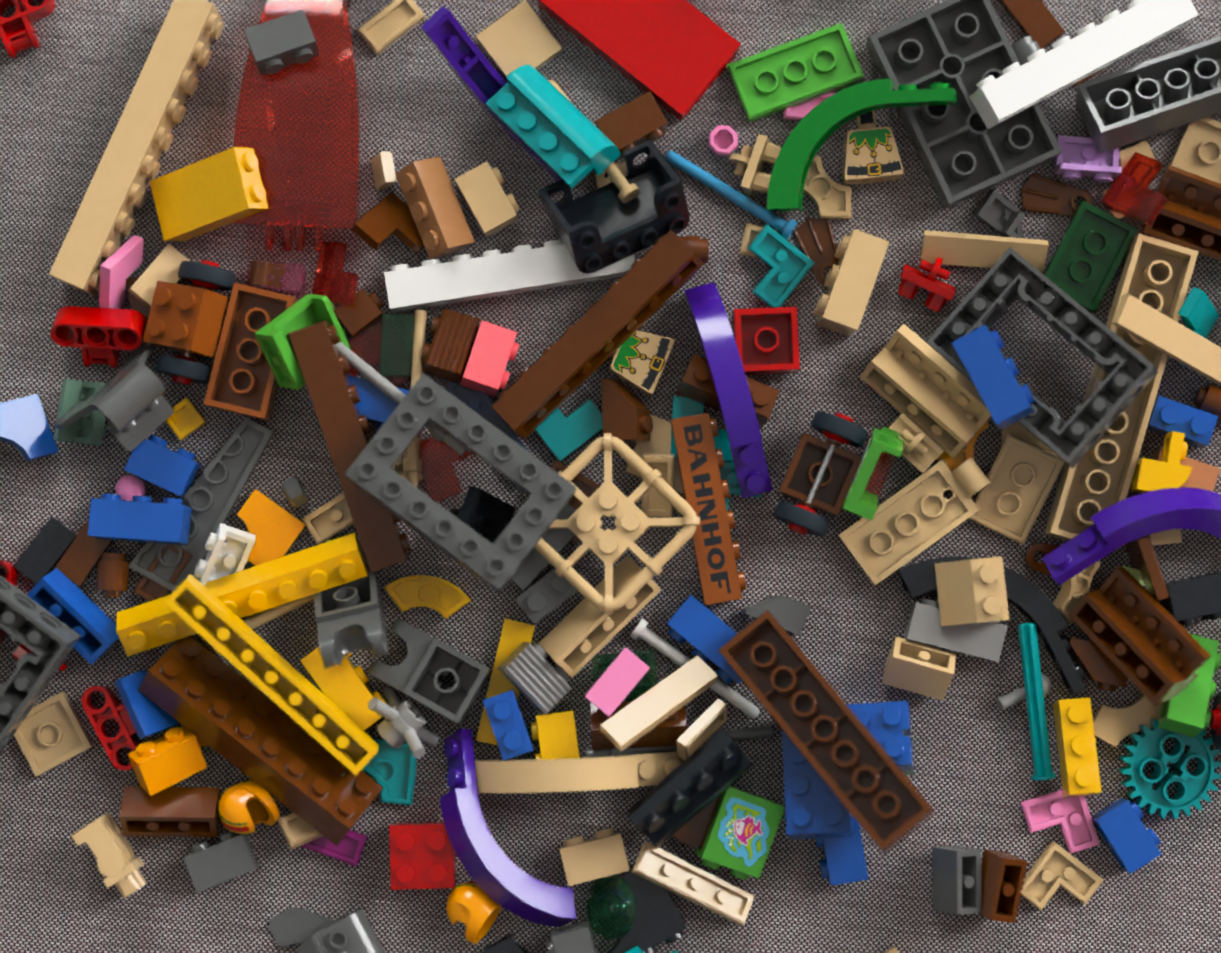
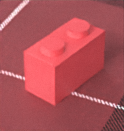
(489, 359)

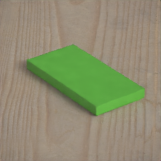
(795, 72)

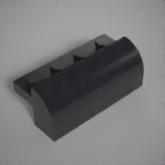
(689, 788)

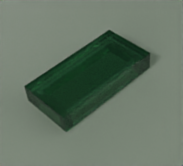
(396, 345)

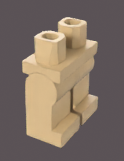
(113, 854)

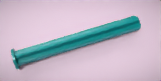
(1035, 702)

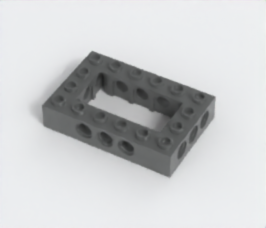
(1127, 369)
(487, 561)
(49, 646)

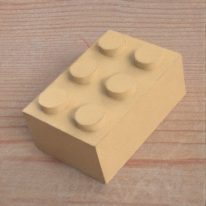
(850, 282)

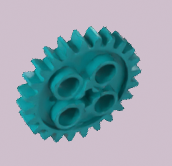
(1191, 786)

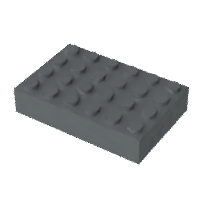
(960, 46)

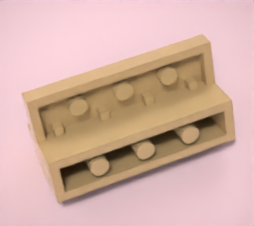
(927, 390)

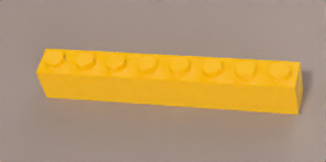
(249, 591)
(272, 674)

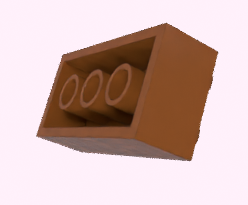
(240, 373)

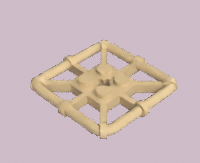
(629, 523)

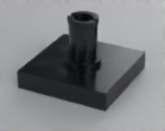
(485, 513)

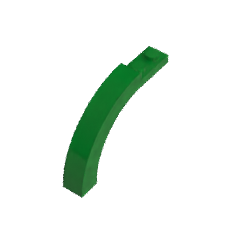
(809, 135)

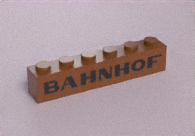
(706, 494)

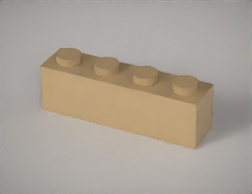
(588, 629)

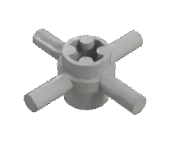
(402, 723)

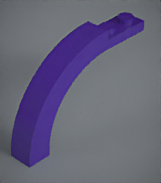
(470, 67)
(730, 388)
(1132, 520)
(482, 855)

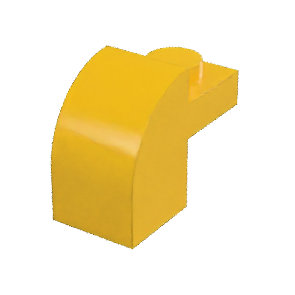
(1163, 474)

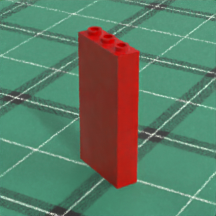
(652, 43)

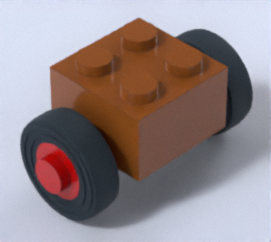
(188, 320)

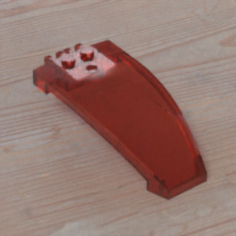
(305, 129)

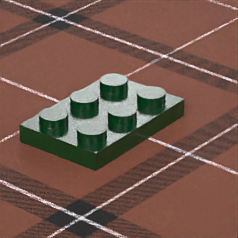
(1089, 254)

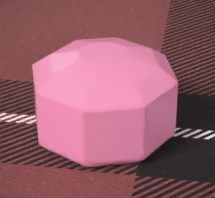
(723, 140)
(130, 486)

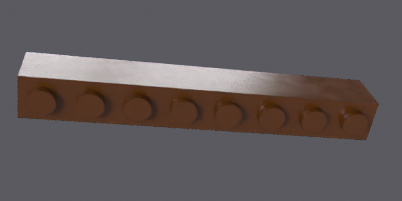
(597, 334)
(346, 439)

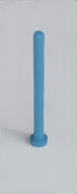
(731, 194)

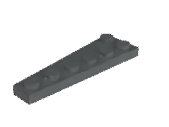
(211, 502)

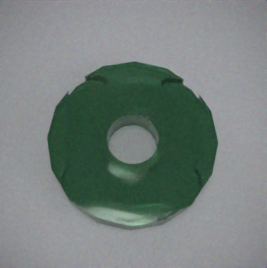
(621, 918)

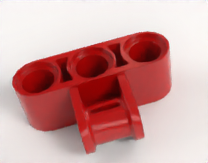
(18, 30)
(98, 332)
(99, 719)

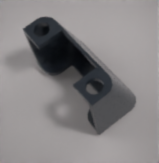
(605, 230)

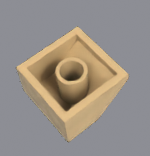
(971, 591)

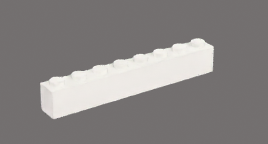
(1078, 57)
(490, 276)

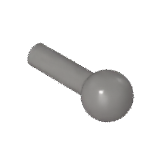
(1019, 695)

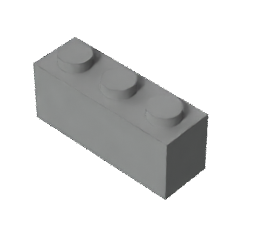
(975, 639)

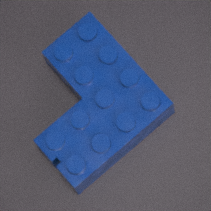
(810, 804)

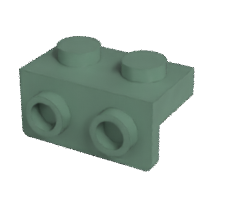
(91, 427)

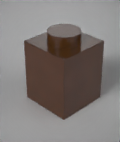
(362, 314)

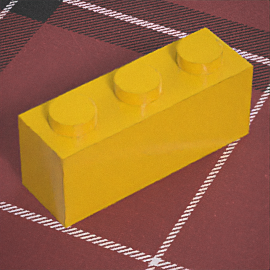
(345, 687)
(1076, 747)

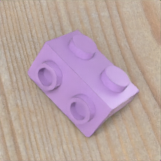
(1082, 158)

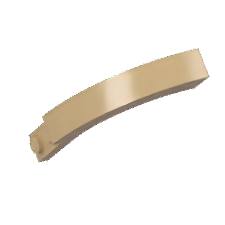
(574, 773)

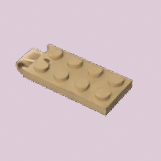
(914, 518)

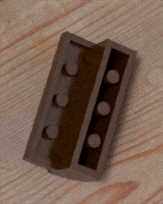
(1191, 213)
(1140, 637)

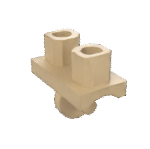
(754, 179)
(917, 446)

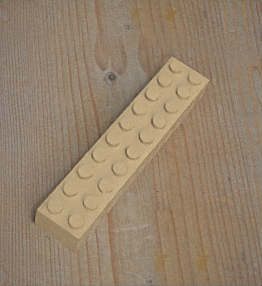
(138, 143)
(1160, 278)

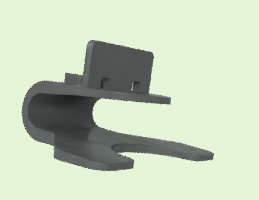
(128, 400)
(325, 935)

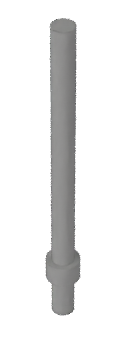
(394, 394)

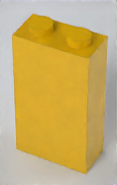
(209, 194)

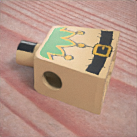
(870, 153)
(642, 360)

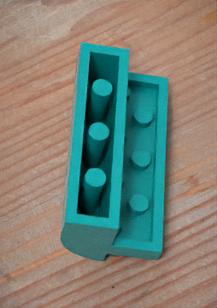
(552, 126)

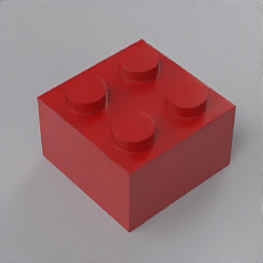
(767, 340)
(421, 856)

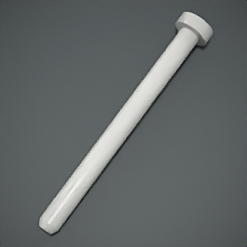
(681, 659)

